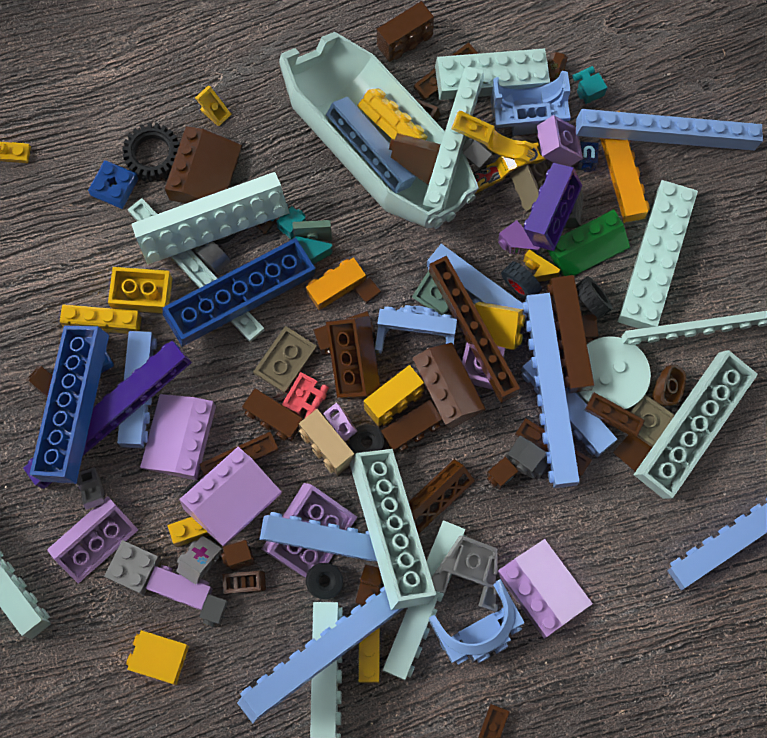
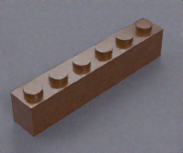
(571, 334)

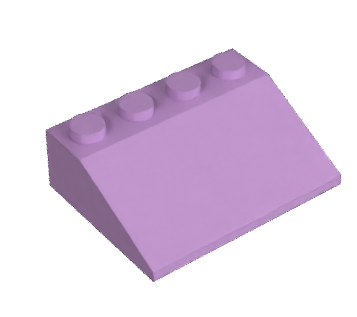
(178, 436)
(230, 496)
(309, 505)
(544, 588)

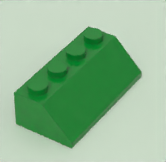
(590, 244)

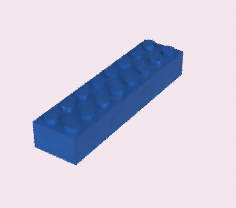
(238, 292)
(69, 404)

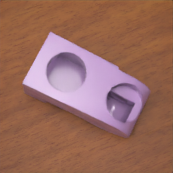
(340, 422)

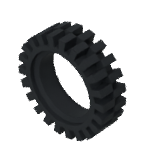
(140, 136)

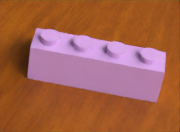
(92, 540)

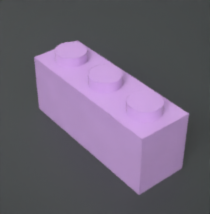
(178, 588)

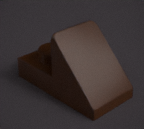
(369, 584)

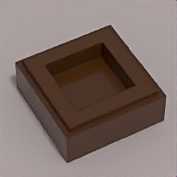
(367, 290)

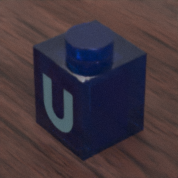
(590, 156)

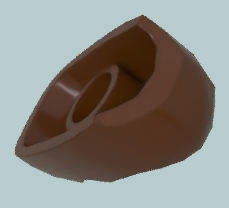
(670, 386)

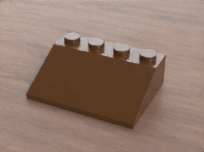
(201, 165)

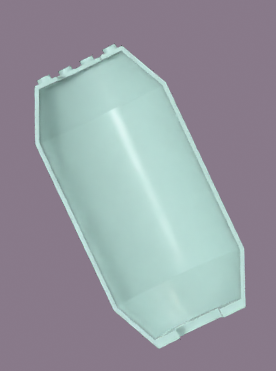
(347, 70)

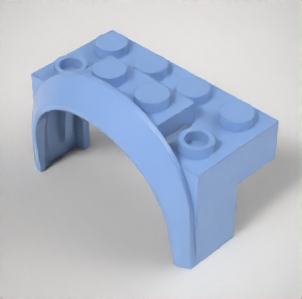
(414, 319)

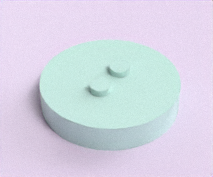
(618, 372)

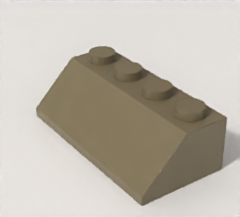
(529, 178)

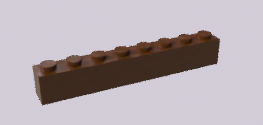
(474, 329)

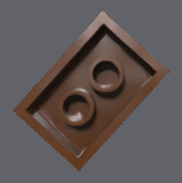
(405, 31)

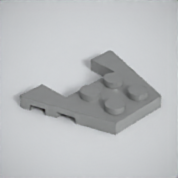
(474, 563)

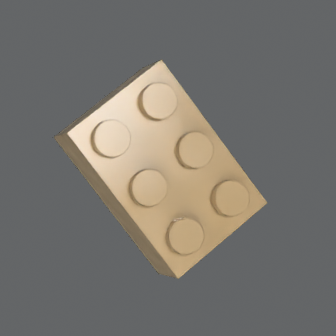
(326, 442)

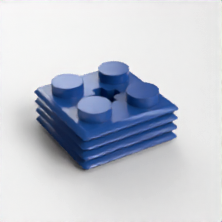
(115, 194)

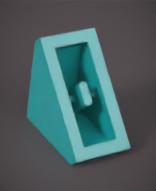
(315, 249)

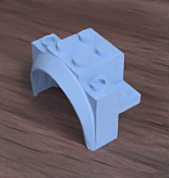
(531, 106)
(483, 635)

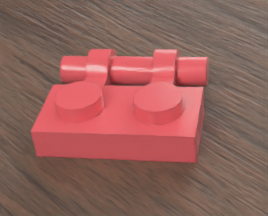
(300, 393)

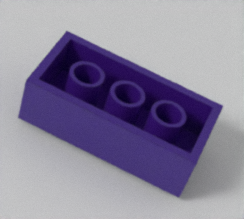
(553, 206)

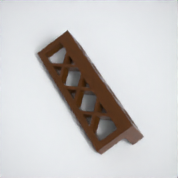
(435, 490)

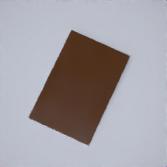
(632, 451)

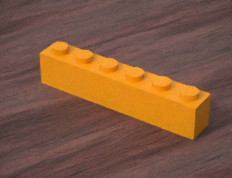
(625, 179)

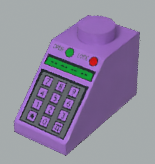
(516, 240)

